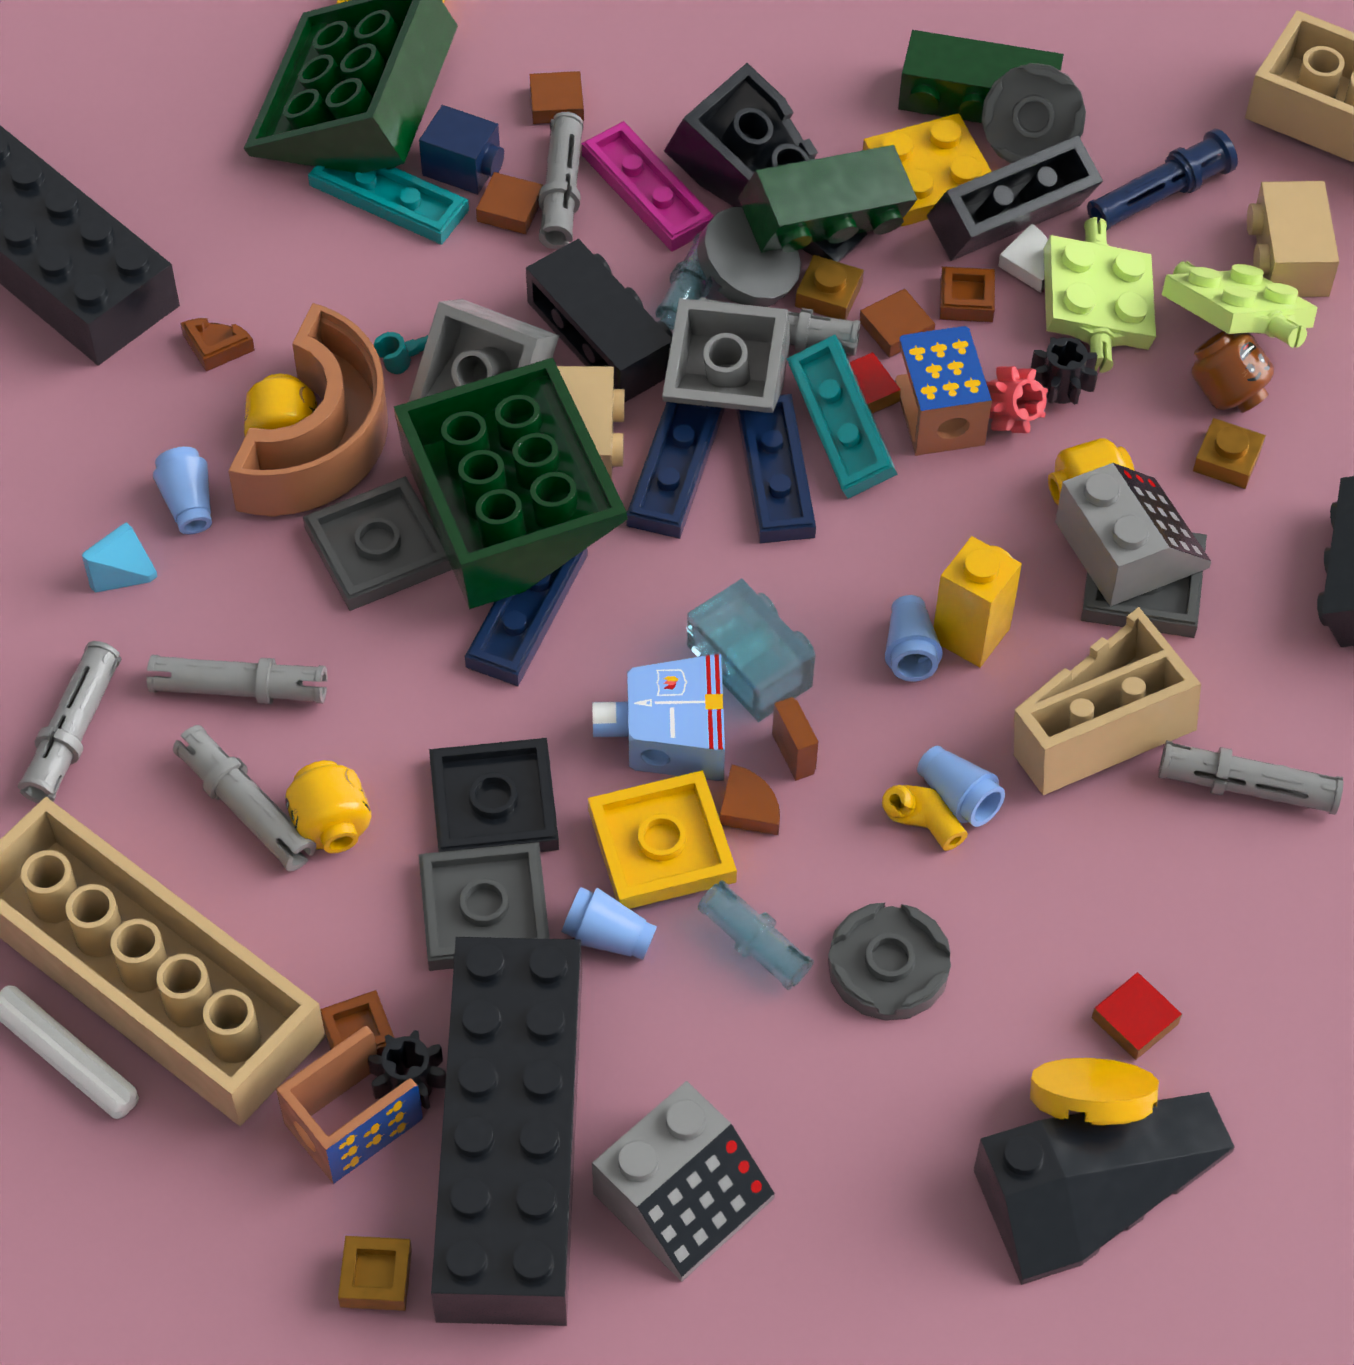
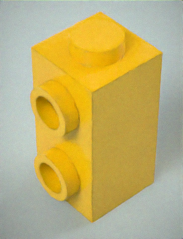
(976, 600)

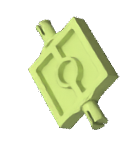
(1099, 293)
(1241, 301)

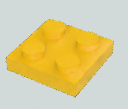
(935, 159)
(661, 840)

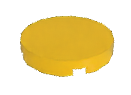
(1102, 1088)

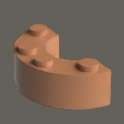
(336, 444)

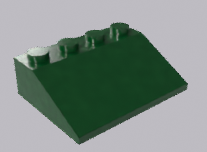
(354, 85)
(508, 478)

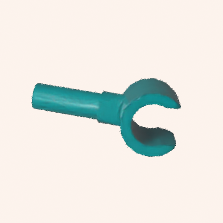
(397, 352)

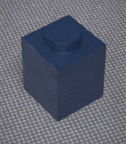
(460, 149)

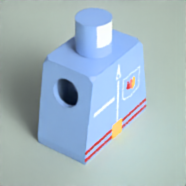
(670, 717)

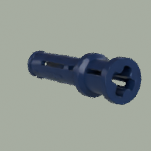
(1182, 172)

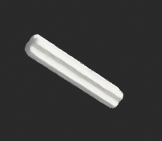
(66, 1053)

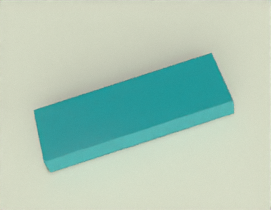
(396, 198)
(841, 416)

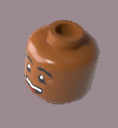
(1232, 371)

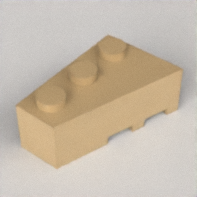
(1107, 708)

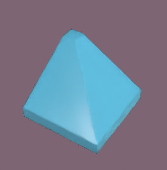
(118, 561)

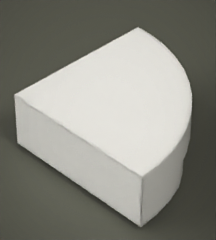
(1026, 258)

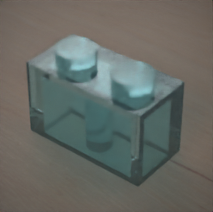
(758, 651)

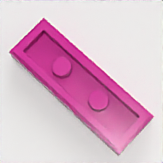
(647, 185)

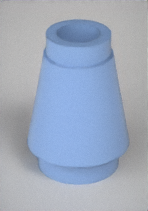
(185, 488)
(912, 641)
(964, 787)
(607, 925)

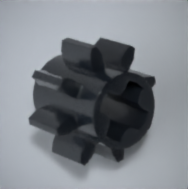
(1065, 370)
(403, 1054)

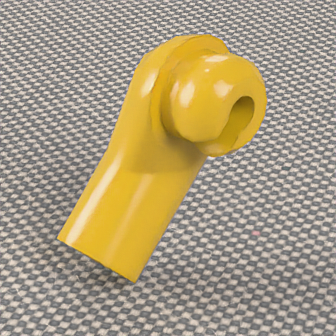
(924, 809)

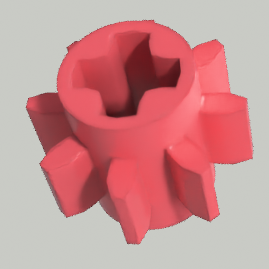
(1016, 399)

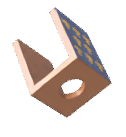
(944, 391)
(365, 1133)

